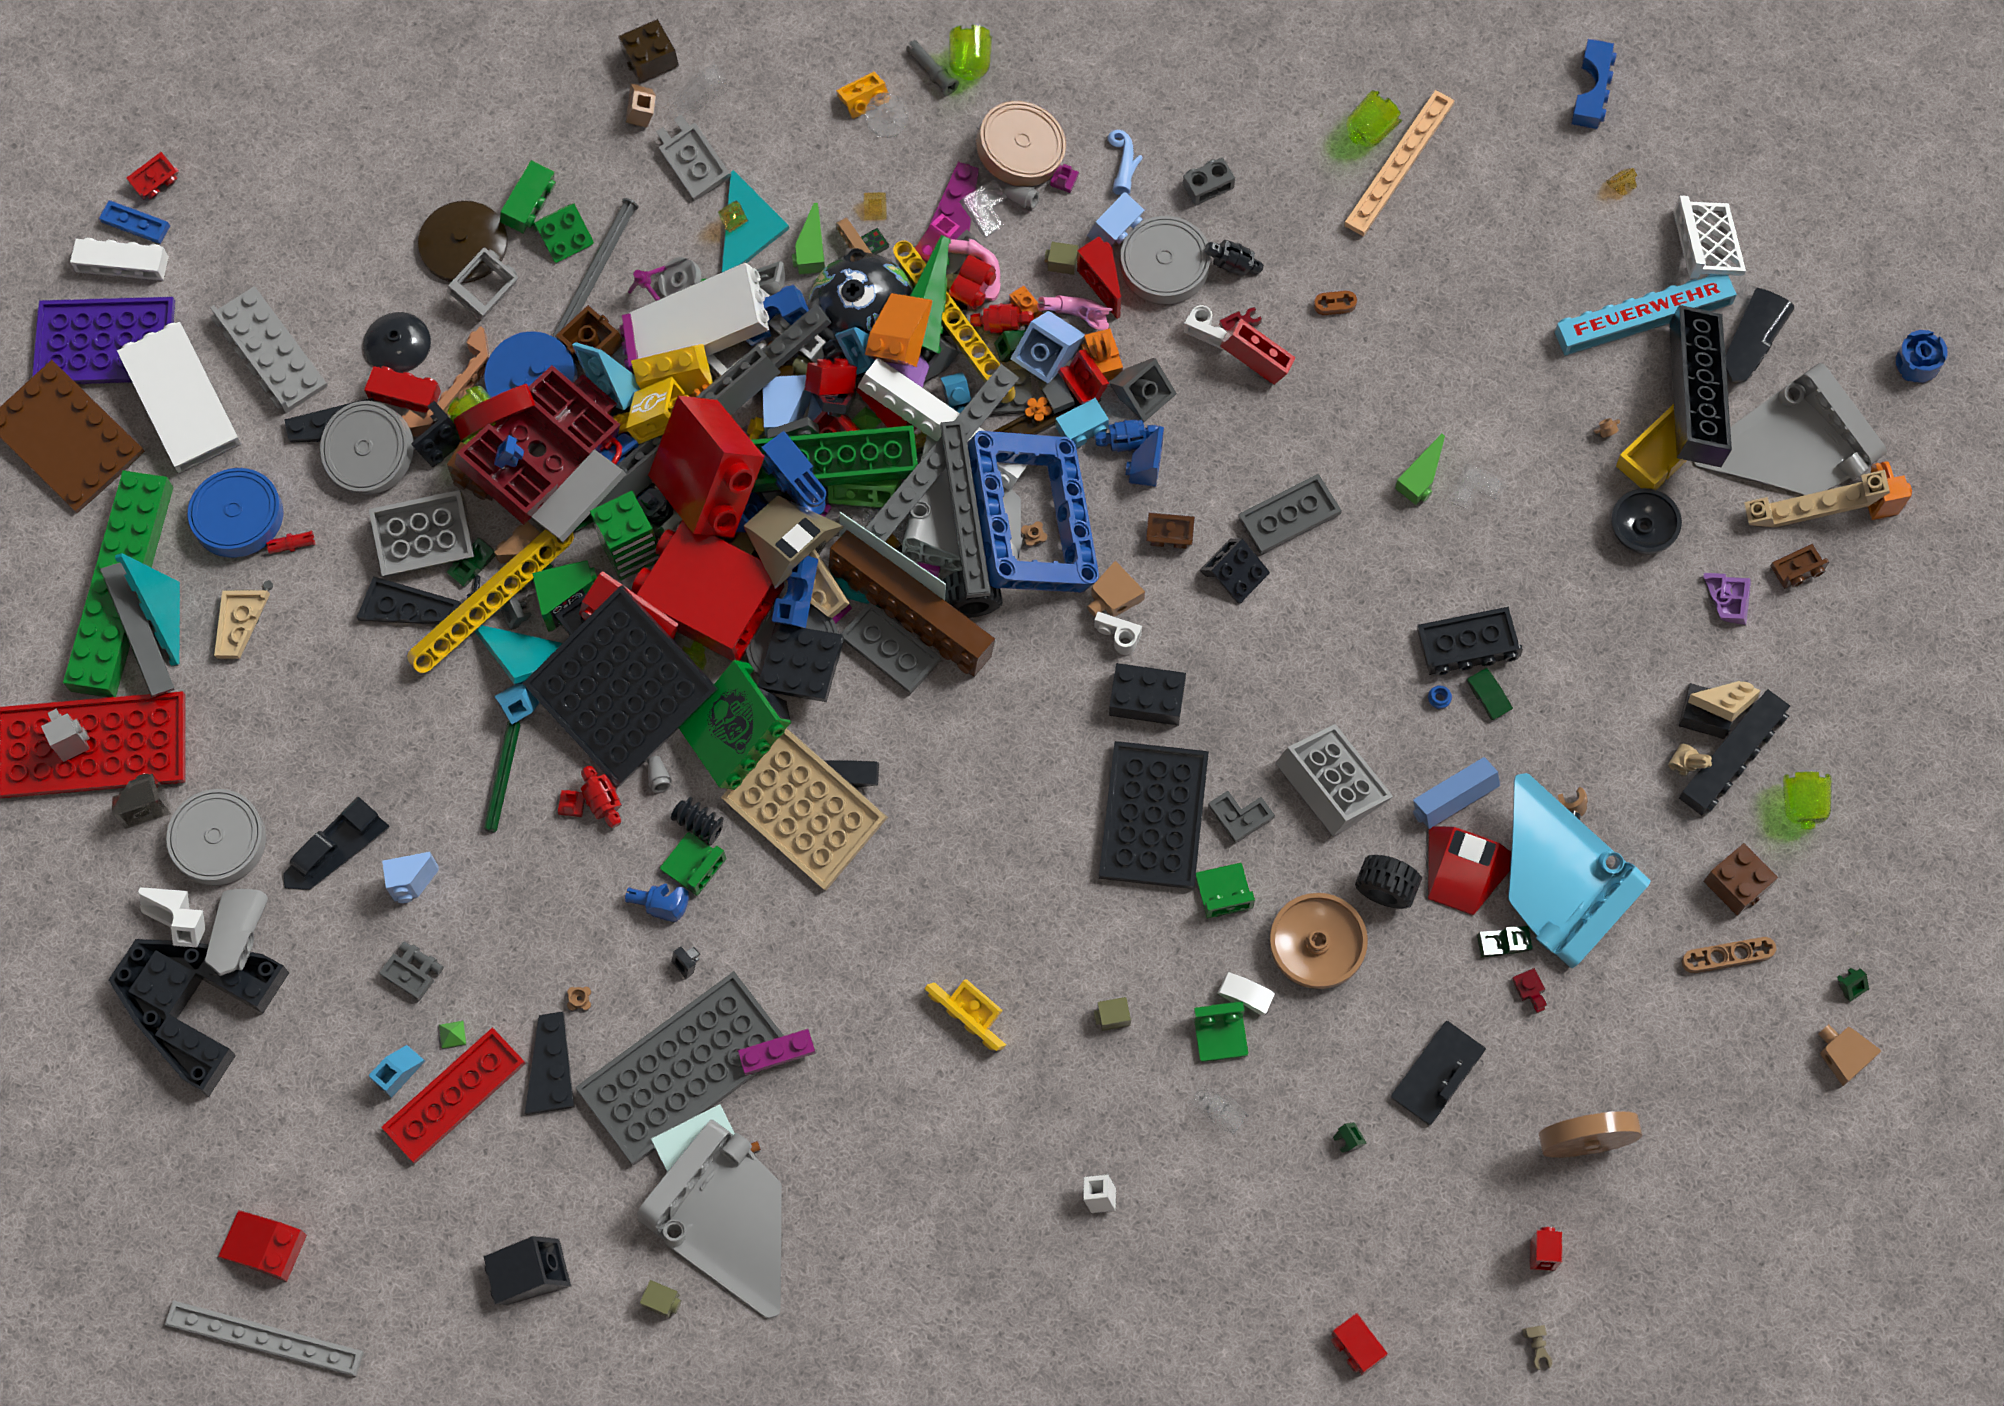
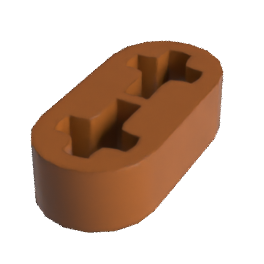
(1335, 302)

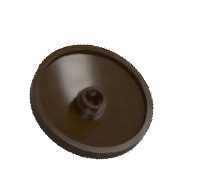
(456, 235)

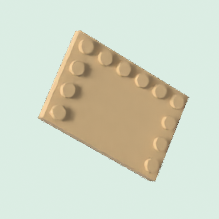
(806, 809)

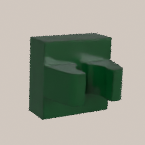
(1854, 984)
(1351, 1135)

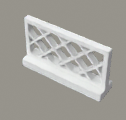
(1692, 238)

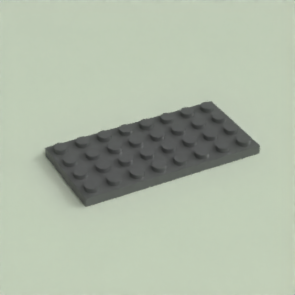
(678, 1067)

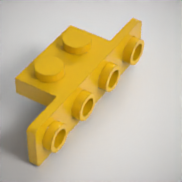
(972, 1009)

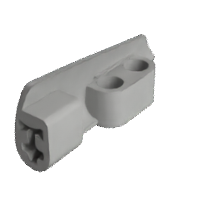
(234, 929)

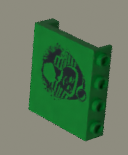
(733, 727)

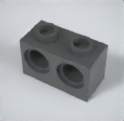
(1211, 185)

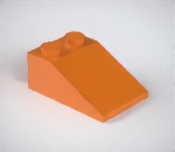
(899, 330)

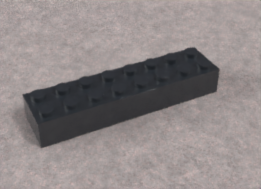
(1700, 386)

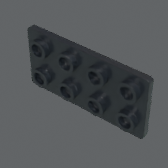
(1438, 1072)

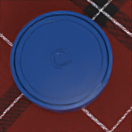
(524, 359)
(235, 512)

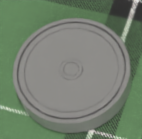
(1165, 260)
(366, 447)
(216, 837)

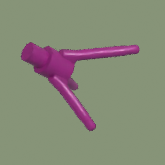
(644, 281)

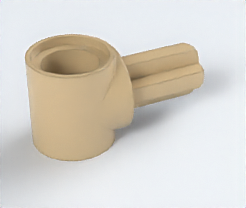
(1688, 759)

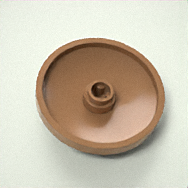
(1318, 940)

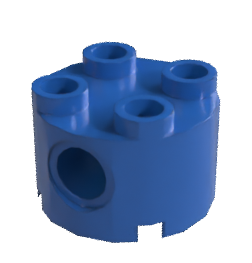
(1921, 356)

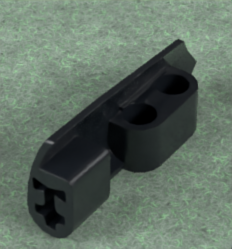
(1756, 332)
(334, 846)

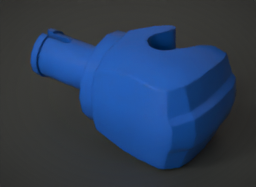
(666, 908)

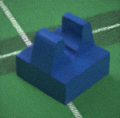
(508, 453)

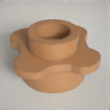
(1607, 427)
(1034, 539)
(574, 993)

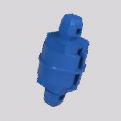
(1125, 435)

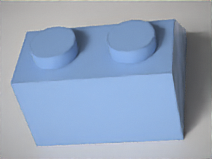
(1117, 220)
(409, 875)

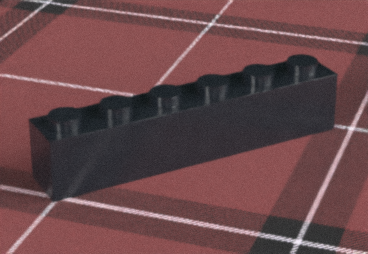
(1734, 752)

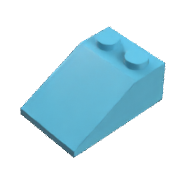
(607, 374)

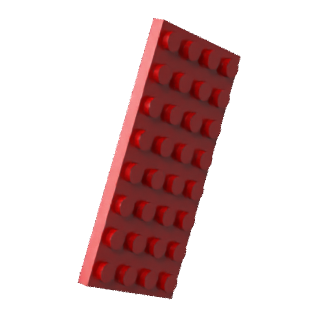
(125, 740)

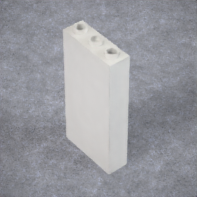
(708, 313)
(178, 397)

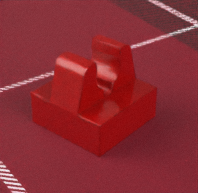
(571, 803)

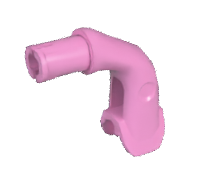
(978, 251)
(1083, 308)

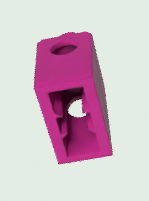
(938, 227)

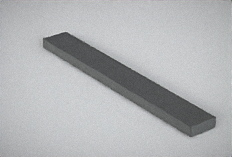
(965, 509)

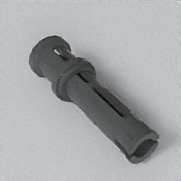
(937, 73)

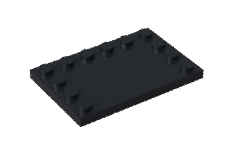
(1154, 815)

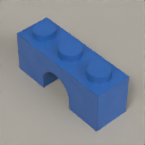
(788, 303)
(795, 605)

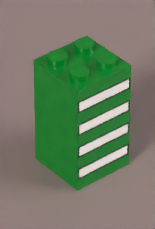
(625, 535)

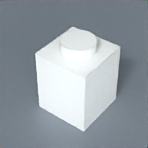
(1099, 1194)

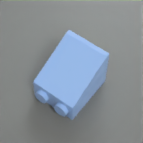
(1047, 346)
(784, 401)

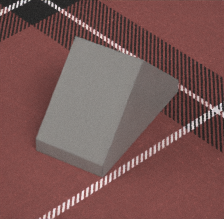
(772, 277)

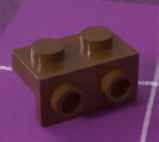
(1170, 529)
(1798, 566)

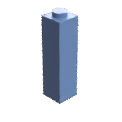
(1456, 793)

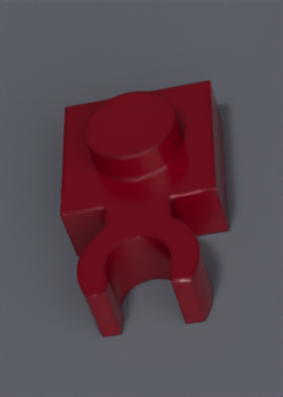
(1227, 322)

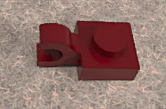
(1530, 987)

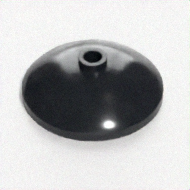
(398, 353)
(1647, 508)

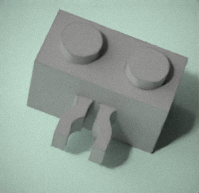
(65, 735)

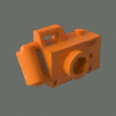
(1023, 299)

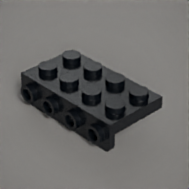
(1469, 641)

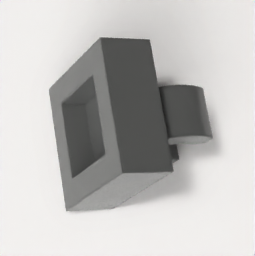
(514, 613)

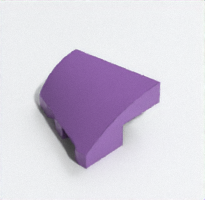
(1730, 607)

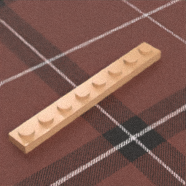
(1399, 163)

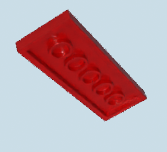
(453, 1095)

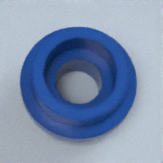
(1445, 692)

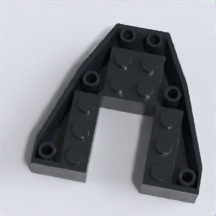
(158, 982)

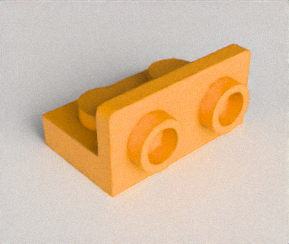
(860, 92)

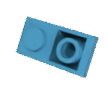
(956, 391)
(516, 702)
(396, 1070)

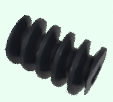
(697, 820)

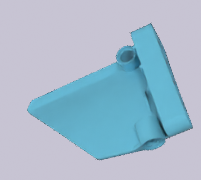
(1562, 875)

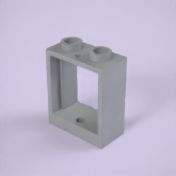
(466, 298)

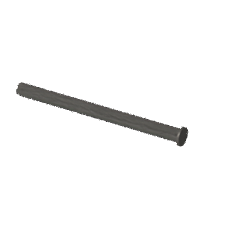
(598, 263)

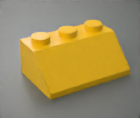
(685, 365)

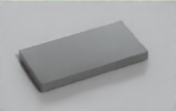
(578, 495)

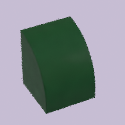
(1007, 344)

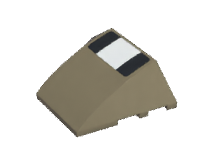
(787, 534)

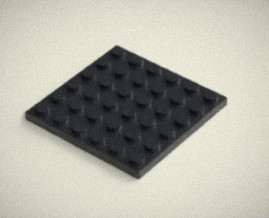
(620, 686)

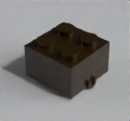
(648, 51)

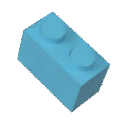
(1082, 422)

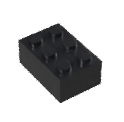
(1147, 694)

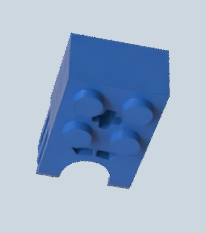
(793, 473)

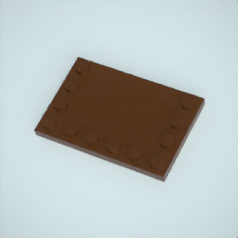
(66, 436)

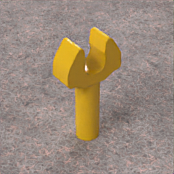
(755, 428)

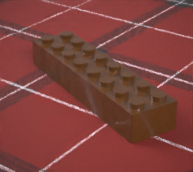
(911, 603)

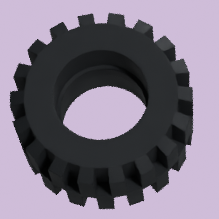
(970, 607)
(1388, 881)

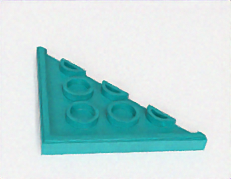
(757, 233)
(159, 602)
(515, 652)

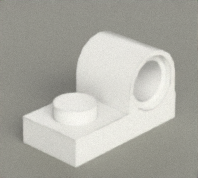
(1204, 330)
(1122, 629)

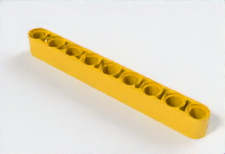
(957, 330)
(484, 607)

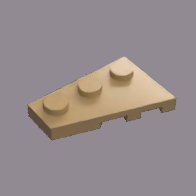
(826, 592)
(1726, 700)

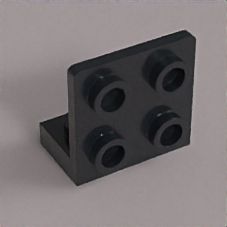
(439, 439)
(1236, 569)

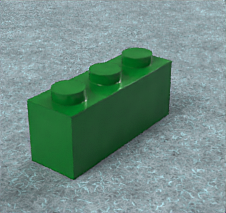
(527, 197)

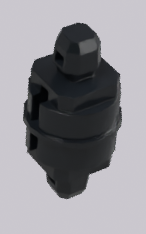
(1233, 257)
(655, 506)

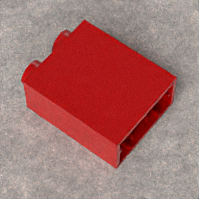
(706, 466)
(708, 590)

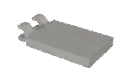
(693, 158)

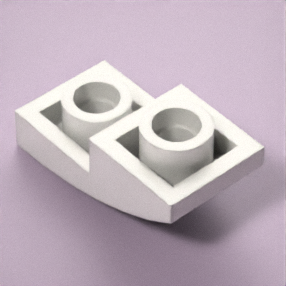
(1241, 989)

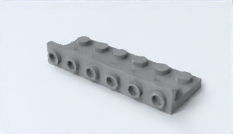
(268, 349)

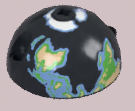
(871, 277)

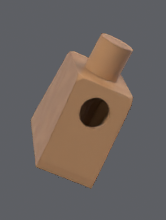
(1115, 592)
(1846, 1052)

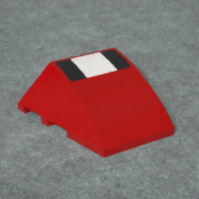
(1464, 868)

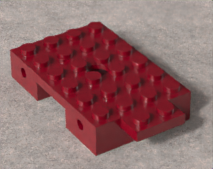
(565, 419)

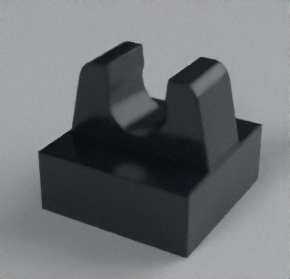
(685, 960)

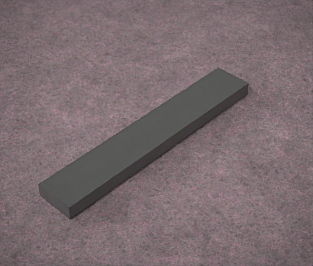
(137, 631)

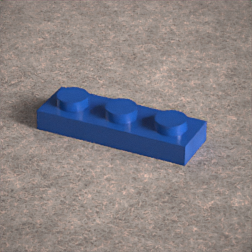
(134, 222)

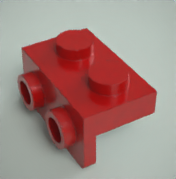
(152, 176)
(1084, 378)

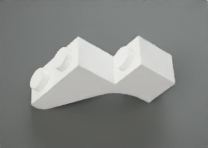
(173, 910)

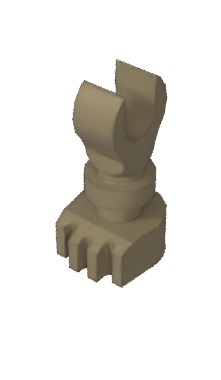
(1538, 1344)

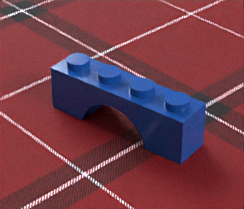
(1589, 106)

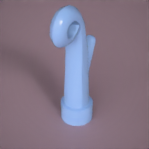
(1127, 164)

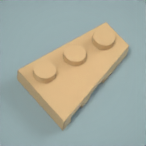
(237, 621)

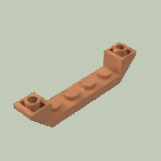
(477, 345)

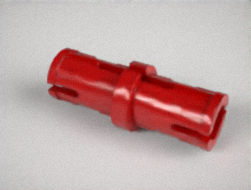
(291, 542)

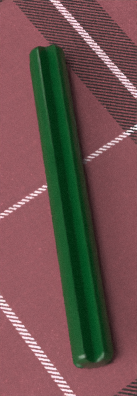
(502, 776)

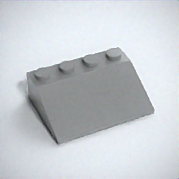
(421, 533)
(1333, 779)

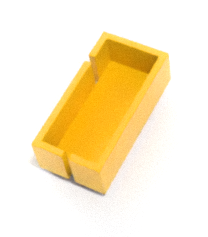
(1652, 454)

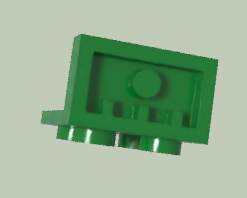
(564, 232)
(693, 863)
(1224, 890)
(1220, 1031)

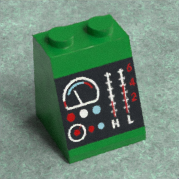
(561, 587)

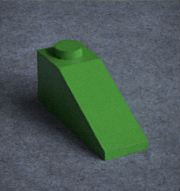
(809, 246)
(1419, 477)
(863, 494)

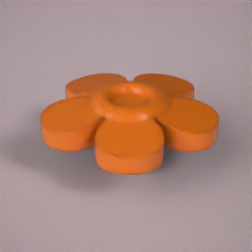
(1038, 409)

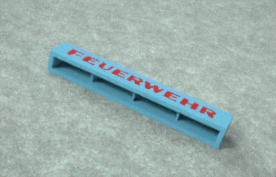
(1642, 313)

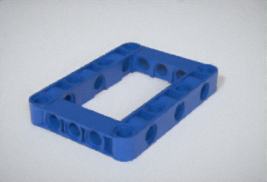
(1075, 533)

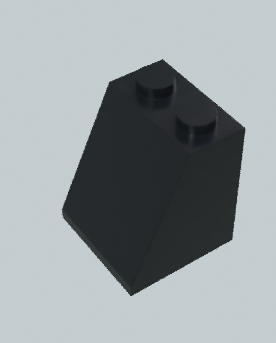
(526, 1270)

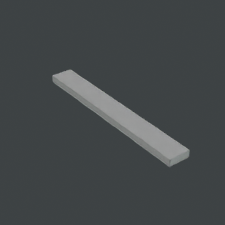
(264, 1338)

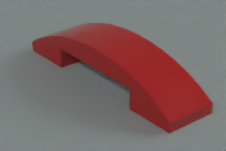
(493, 410)

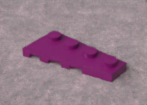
(960, 185)

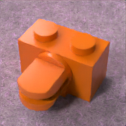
(1104, 352)
(1897, 498)

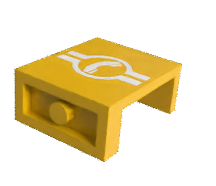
(650, 409)

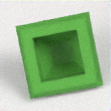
(866, 419)
(452, 1034)

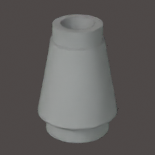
(1024, 196)
(658, 775)

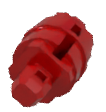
(1001, 318)
(601, 796)

